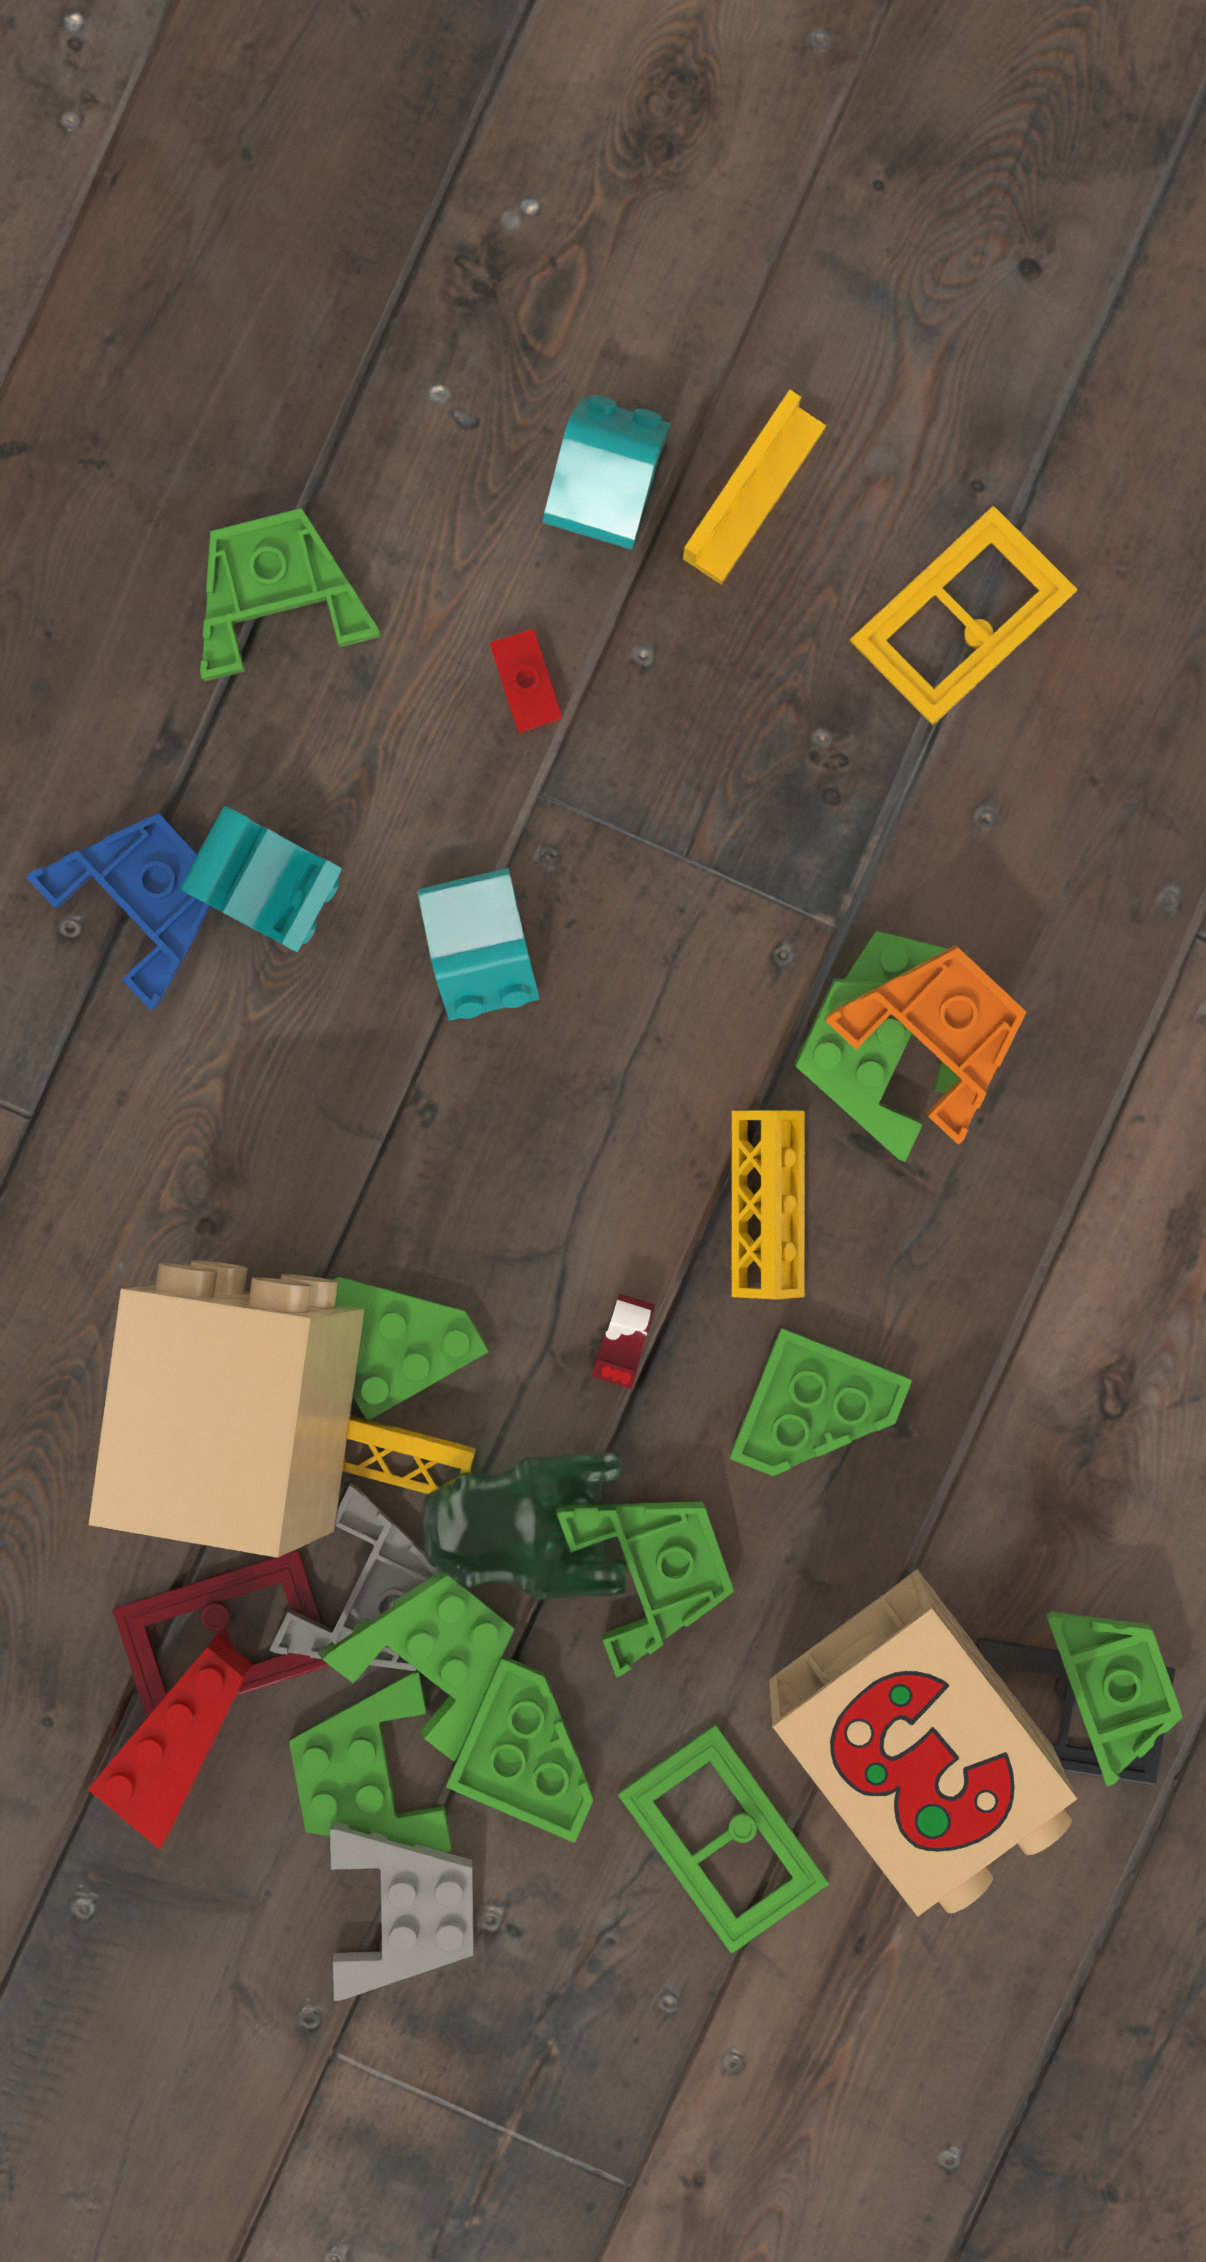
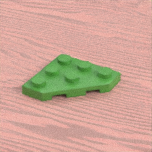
(405, 1344)
(813, 1404)
(523, 1755)

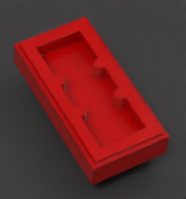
(526, 681)

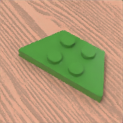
(1117, 1686)

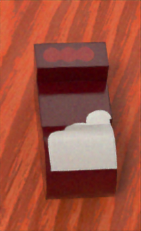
(623, 1341)

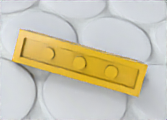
(753, 489)
(776, 1204)
(405, 1442)

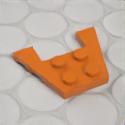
(955, 1015)

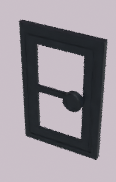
(1073, 1759)

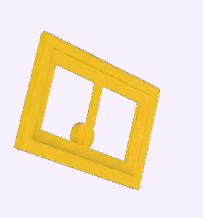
(990, 647)

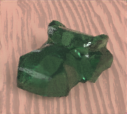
(509, 1529)

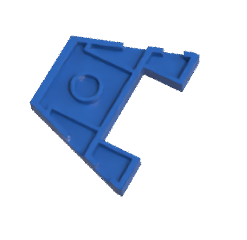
(143, 875)

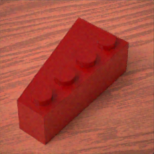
(165, 1755)

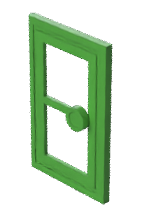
(761, 1812)

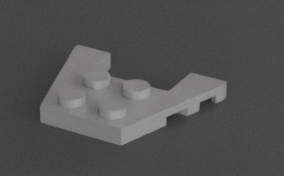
(390, 1572)
(422, 1910)

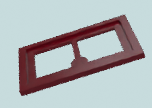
(215, 1616)

